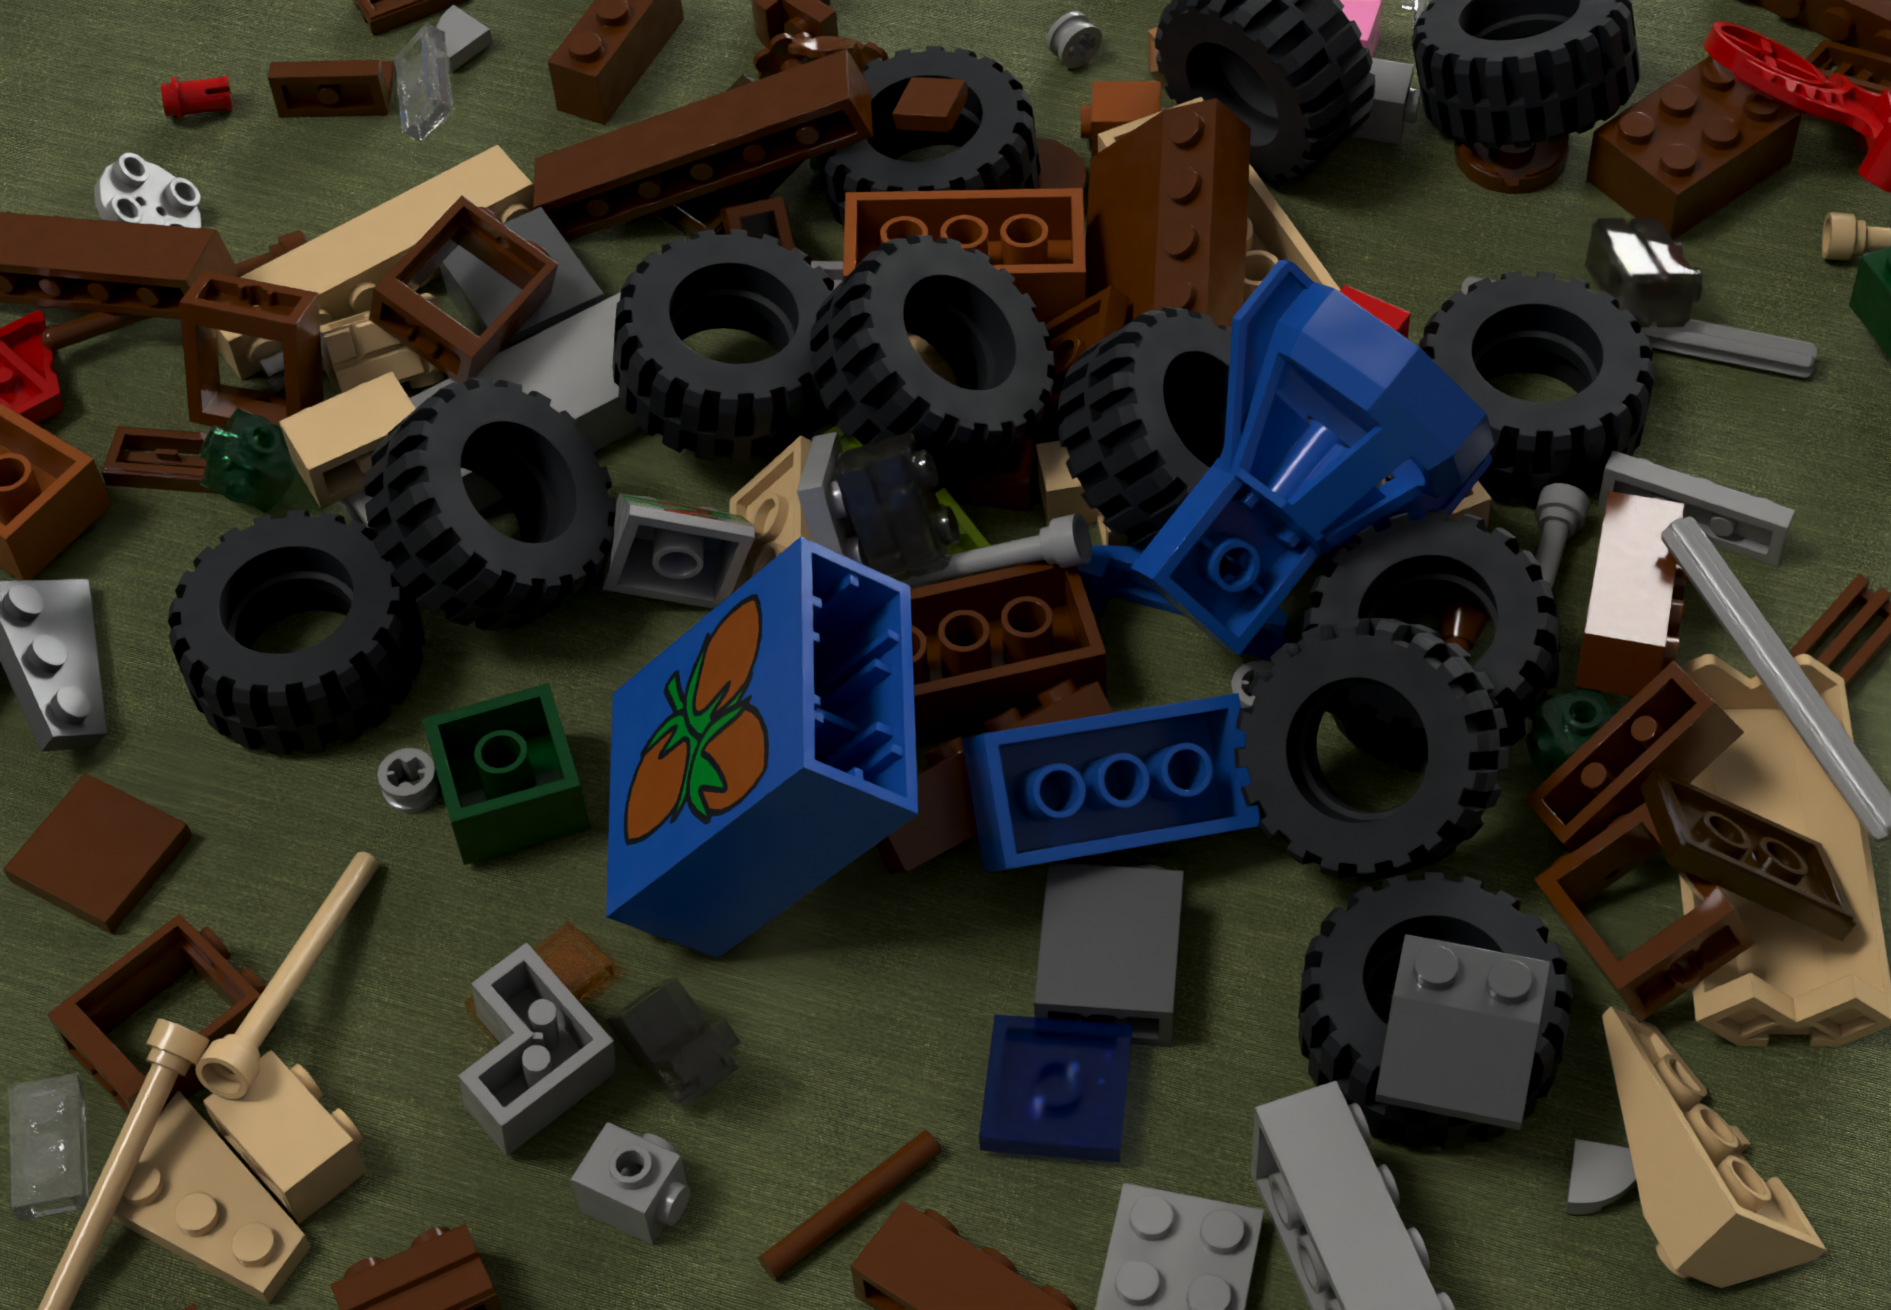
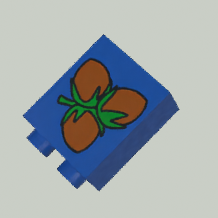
(762, 751)

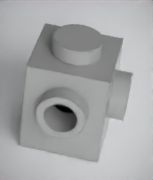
(632, 1183)

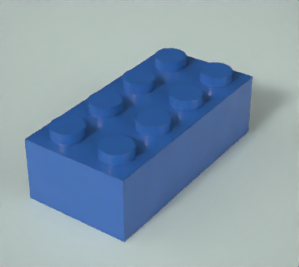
(1108, 782)

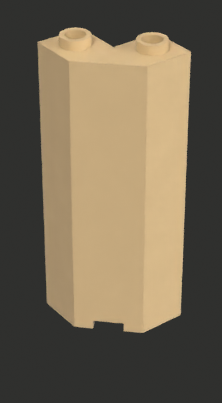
(1792, 974)

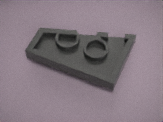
(53, 660)

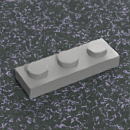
(1726, 516)

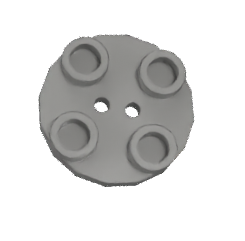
(145, 194)

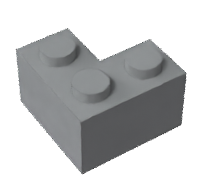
(546, 1051)

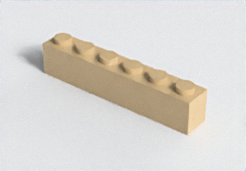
(361, 252)

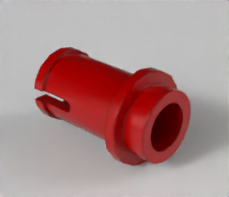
(196, 96)

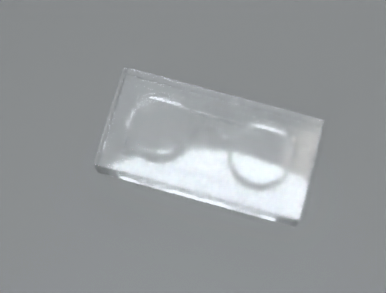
(424, 83)
(48, 1146)

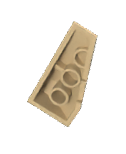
(1692, 1181)

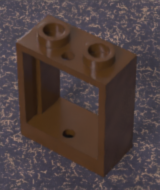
(280, 316)
(432, 331)
(1652, 972)
(134, 981)

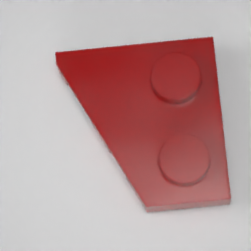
(28, 370)

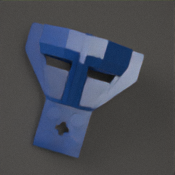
(1309, 485)

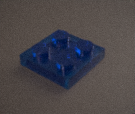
(1056, 1088)

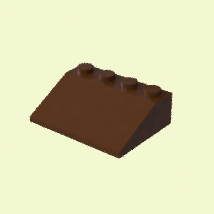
(1172, 213)

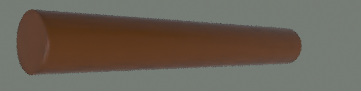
(849, 1205)

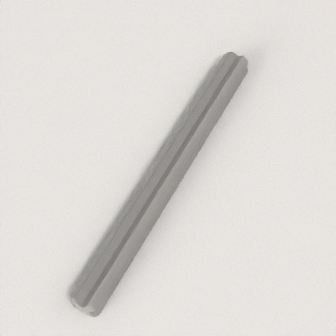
(1728, 345)
(1781, 676)

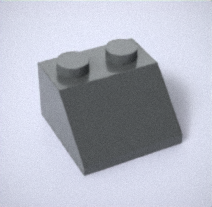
(1462, 1031)

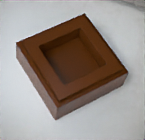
(930, 104)

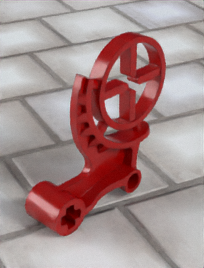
(1800, 86)

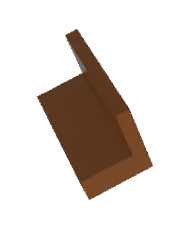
(332, 88)

